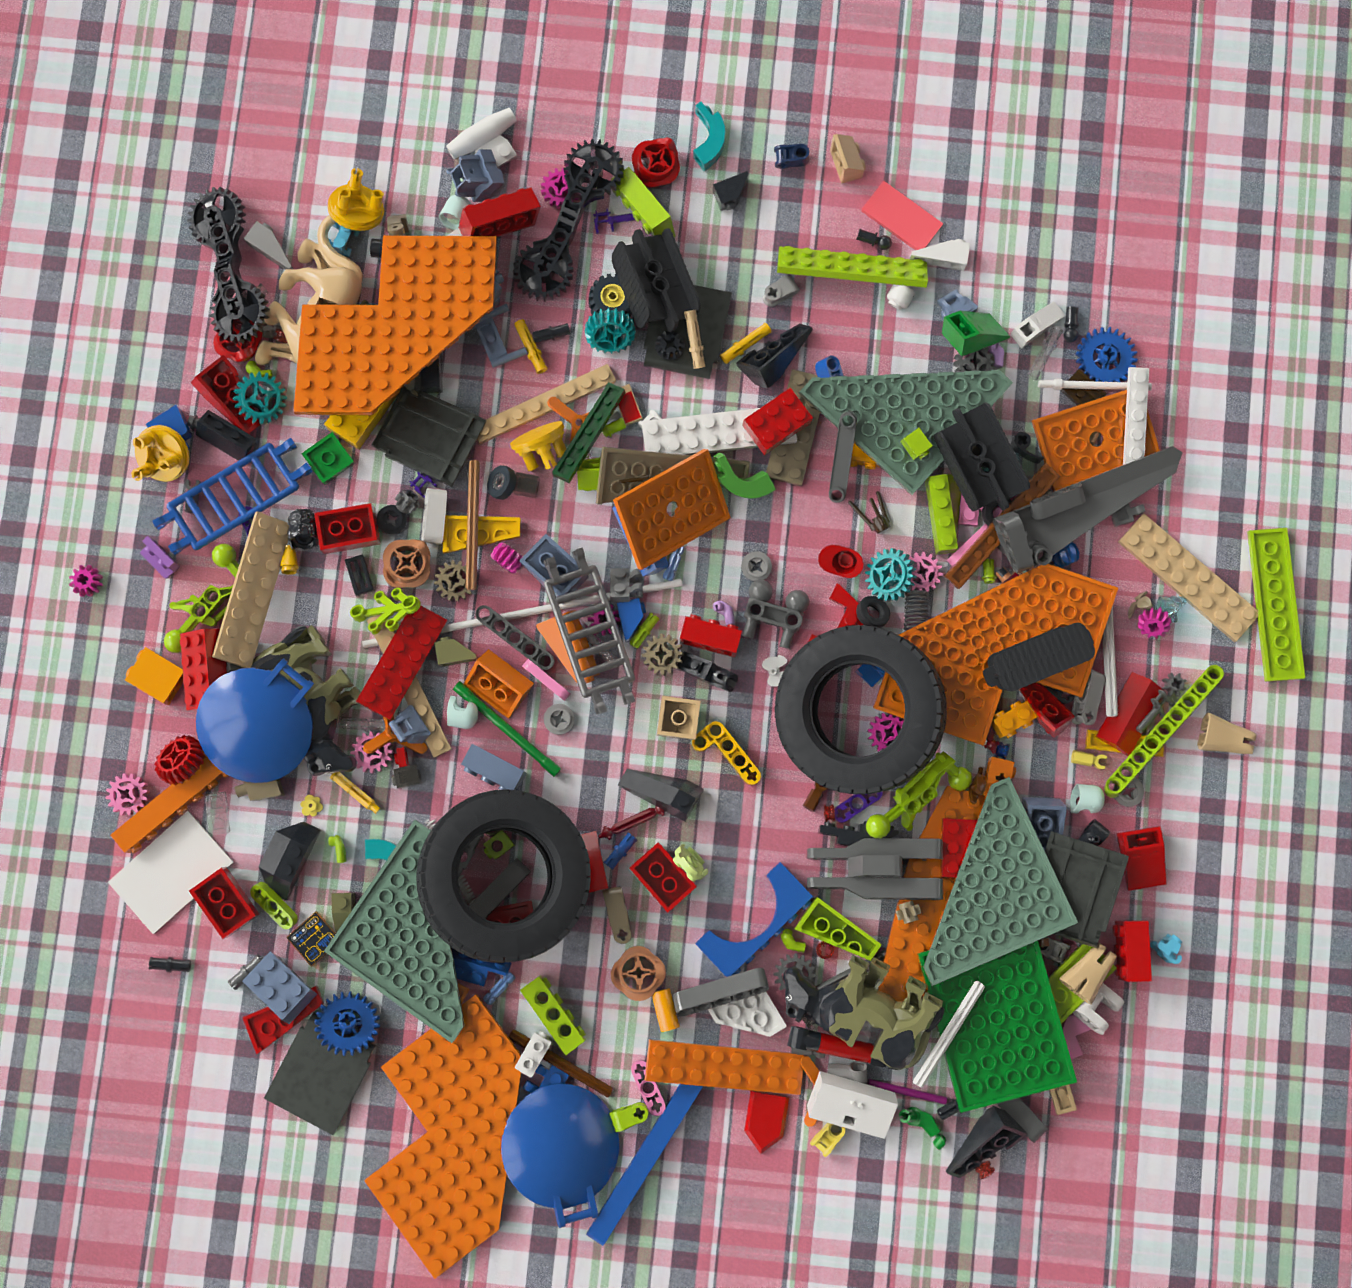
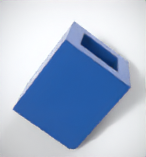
(870, 674)

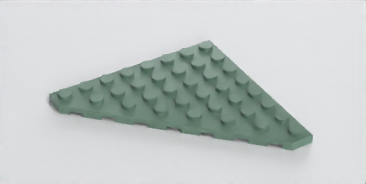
(897, 405)
(1001, 893)
(395, 946)

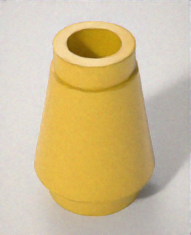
(289, 561)

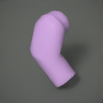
(998, 353)
(725, 610)

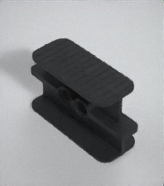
(640, 286)
(1005, 474)
(1039, 657)

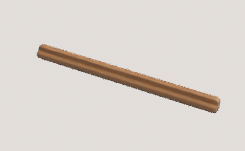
(472, 525)

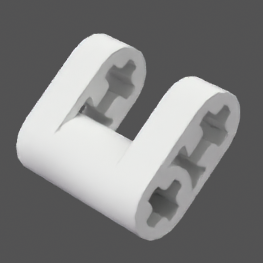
(1086, 1013)

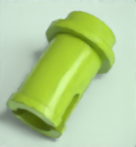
(613, 427)
(989, 571)

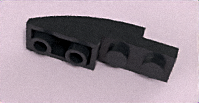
(847, 835)

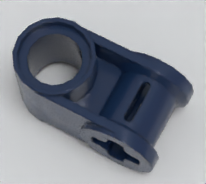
(790, 156)

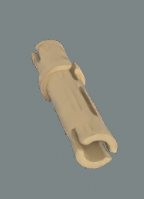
(696, 347)

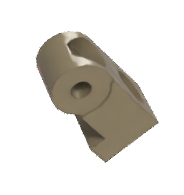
(397, 225)

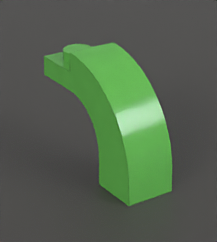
(751, 487)

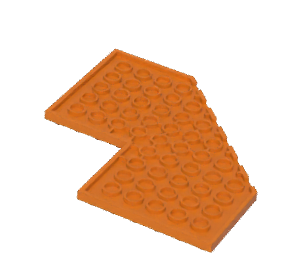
(365, 353)
(1008, 614)
(451, 1180)

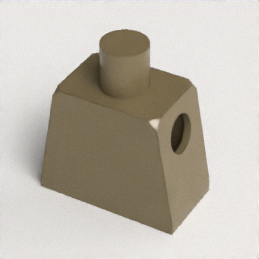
(260, 791)

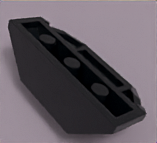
(287, 857)

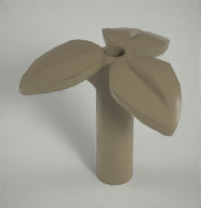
(1142, 602)

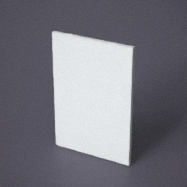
(164, 872)

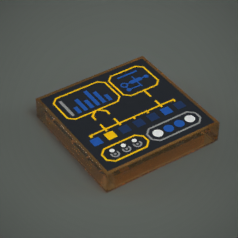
(312, 938)

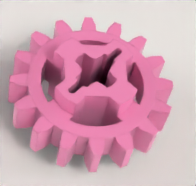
(924, 581)
(368, 761)
(122, 799)

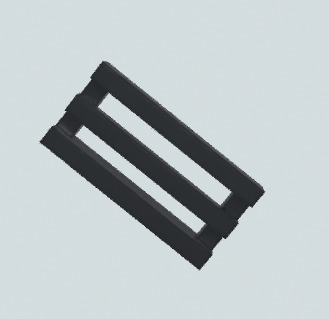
(364, 590)

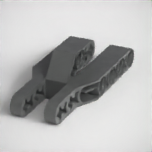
(881, 859)

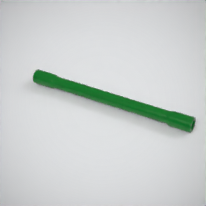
(549, 765)

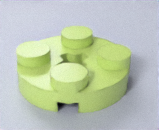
(690, 862)

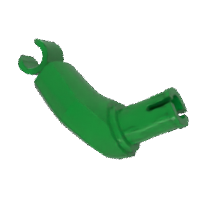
(920, 1118)

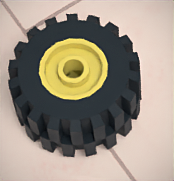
(608, 293)

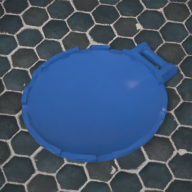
(256, 723)
(560, 1149)

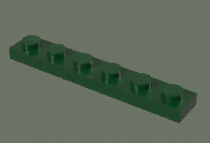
(588, 432)

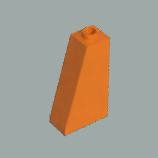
(551, 633)

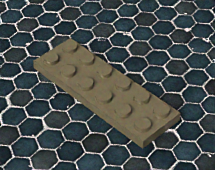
(789, 461)

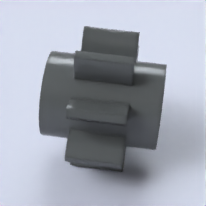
(407, 501)
(1176, 689)

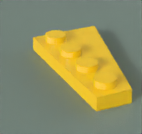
(489, 531)

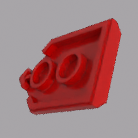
(766, 1119)

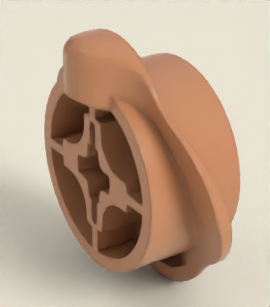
(394, 549)
(658, 971)

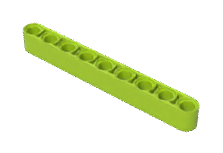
(1168, 723)

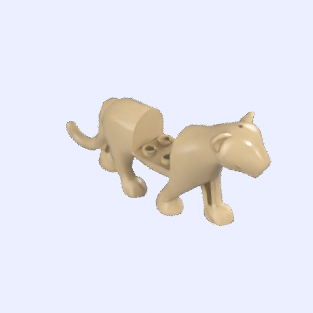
(335, 283)

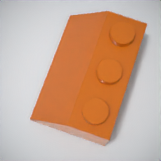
(498, 683)

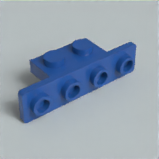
(476, 971)

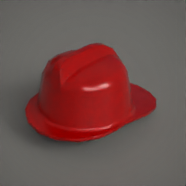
(840, 561)

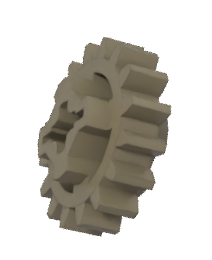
(452, 589)
(670, 654)

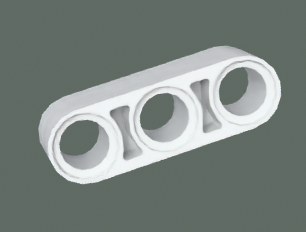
(434, 516)

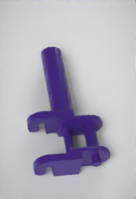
(611, 219)
(426, 479)

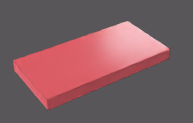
(901, 217)

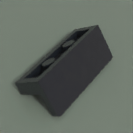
(224, 435)

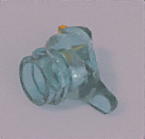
(1171, 605)

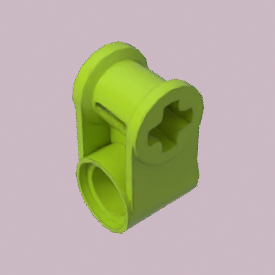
(625, 1118)

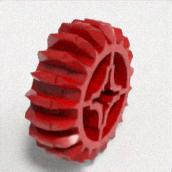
(179, 760)

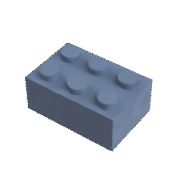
(492, 769)
(279, 987)

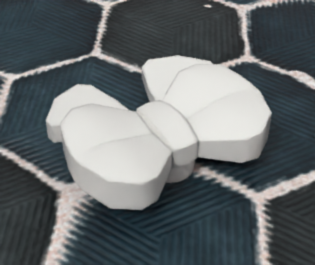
(772, 665)

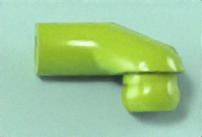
(251, 367)
(340, 848)
(790, 943)

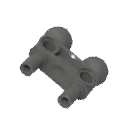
(796, 603)

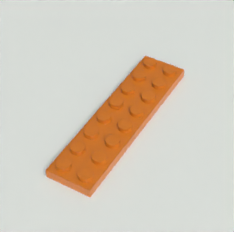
(723, 1067)

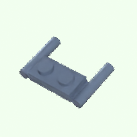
(492, 340)

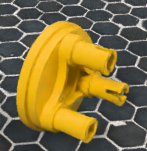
(356, 205)
(539, 441)
(160, 454)

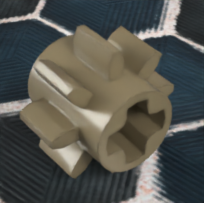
(908, 912)

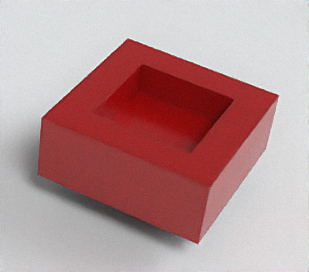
(401, 757)

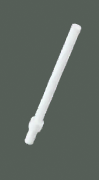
(1058, 384)

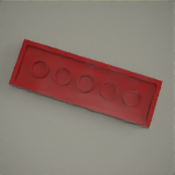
(401, 662)

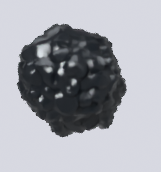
(302, 529)

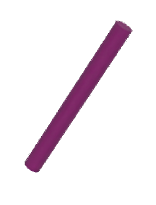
(909, 1092)

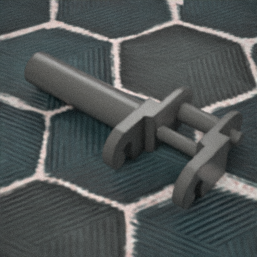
(1157, 709)

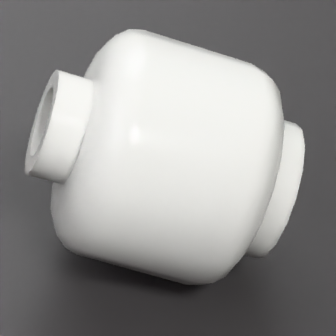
(900, 296)

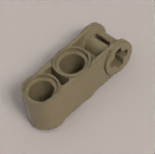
(617, 912)

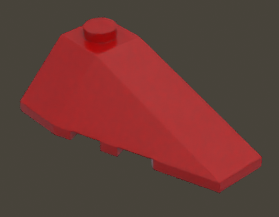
(217, 386)
(1049, 710)

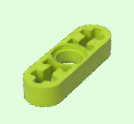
(281, 905)

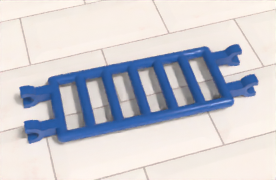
(189, 538)

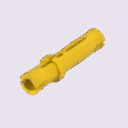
(739, 347)
(534, 353)

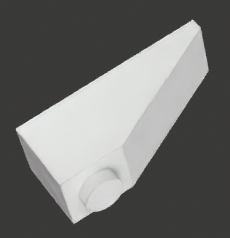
(948, 254)

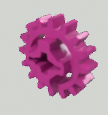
(553, 187)
(879, 728)

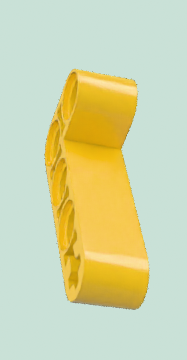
(729, 755)

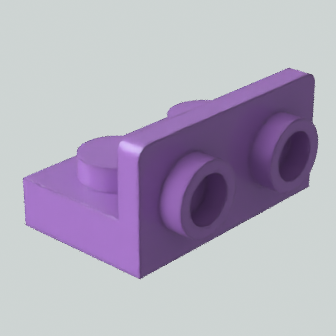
(158, 558)

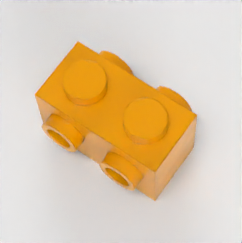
(1007, 723)

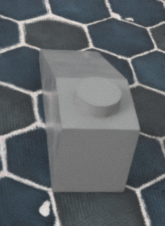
(264, 241)

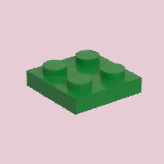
(328, 458)

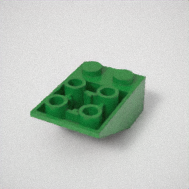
(972, 331)

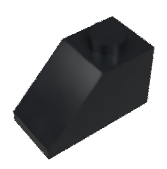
(730, 191)

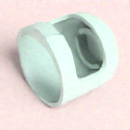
(454, 207)
(461, 717)
(1090, 796)

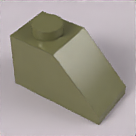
(452, 652)
(341, 907)

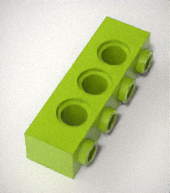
(566, 1042)

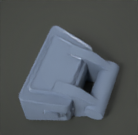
(961, 304)
(409, 726)

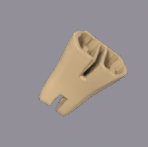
(1224, 736)
(1088, 973)

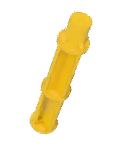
(355, 791)

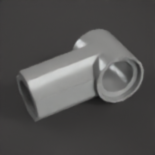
(855, 1071)

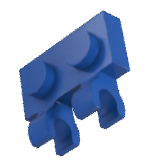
(551, 1077)

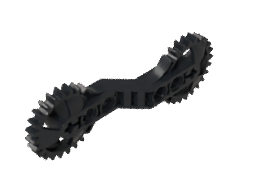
(568, 219)
(249, 300)

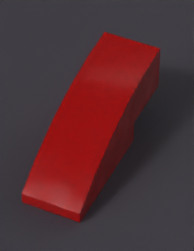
(597, 868)

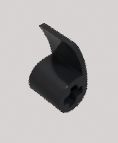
(1021, 449)

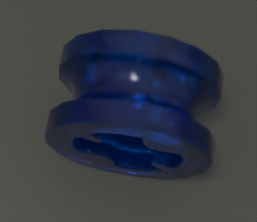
(1002, 750)

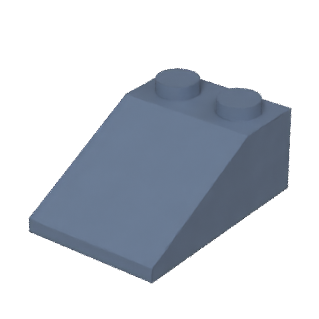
(547, 548)
(1045, 816)

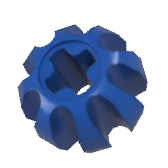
(1067, 555)

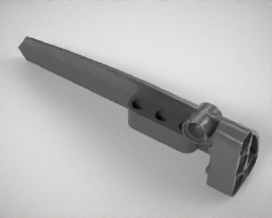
(1066, 514)

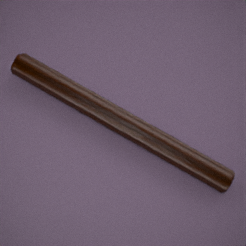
(566, 1066)

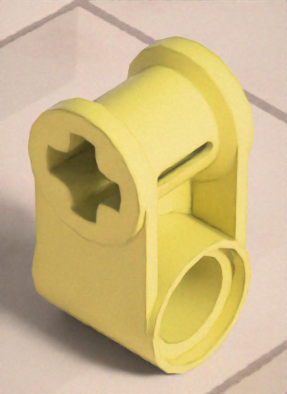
(828, 1138)

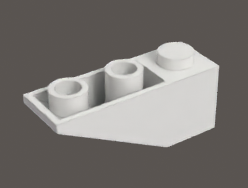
(1037, 324)

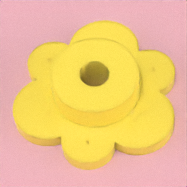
(316, 806)

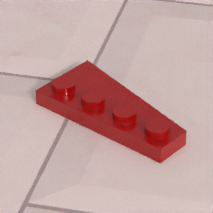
(266, 1027)

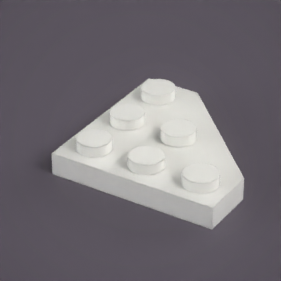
(750, 1014)

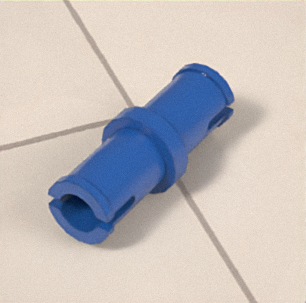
(620, 851)

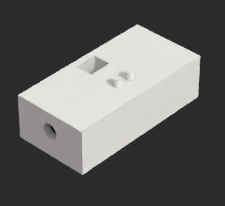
(852, 1105)

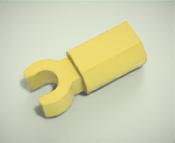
(1087, 759)

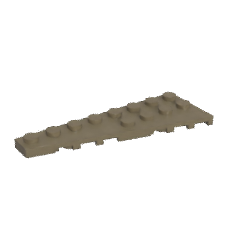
(629, 463)

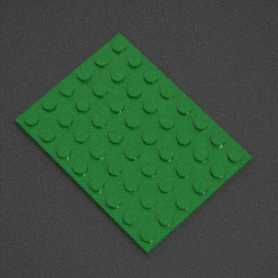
(1011, 1035)

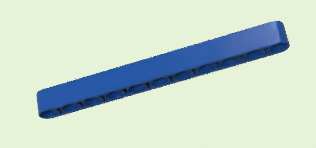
(642, 1163)

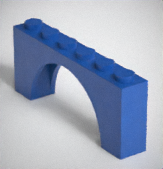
(790, 898)

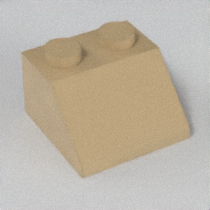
(846, 158)
(678, 718)

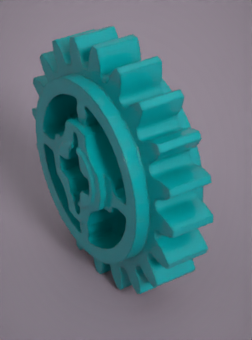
(252, 401)
(904, 579)

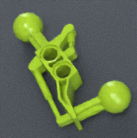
(223, 556)
(919, 793)

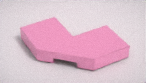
(1071, 1028)

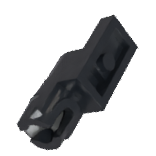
(708, 672)

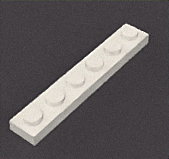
(1136, 414)

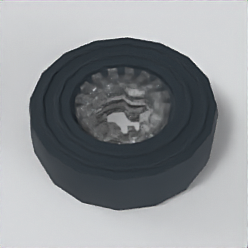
(501, 482)

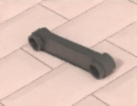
(842, 456)

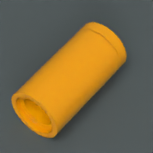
(665, 1010)

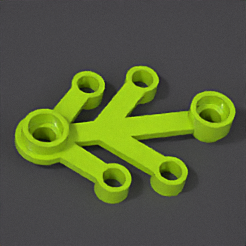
(408, 606)

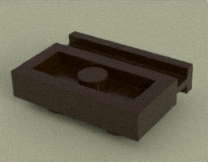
(1082, 396)

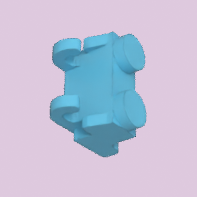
(342, 238)
(1167, 947)

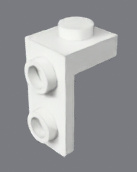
(533, 1053)

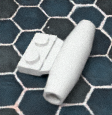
(486, 135)

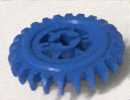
(1113, 346)
(366, 1020)

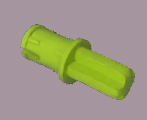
(644, 630)

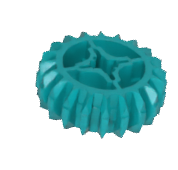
(610, 330)

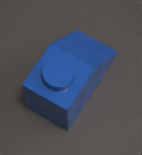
(630, 616)

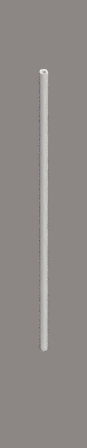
(541, 609)

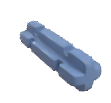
(673, 562)
(499, 988)

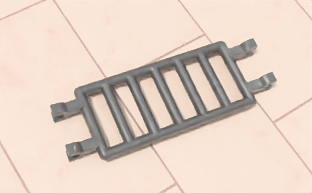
(594, 692)

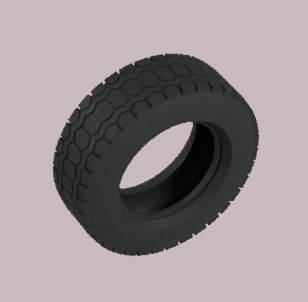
(799, 700)
(566, 876)

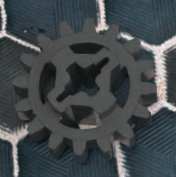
(979, 357)
(799, 964)

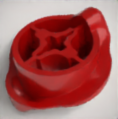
(652, 152)
(245, 353)

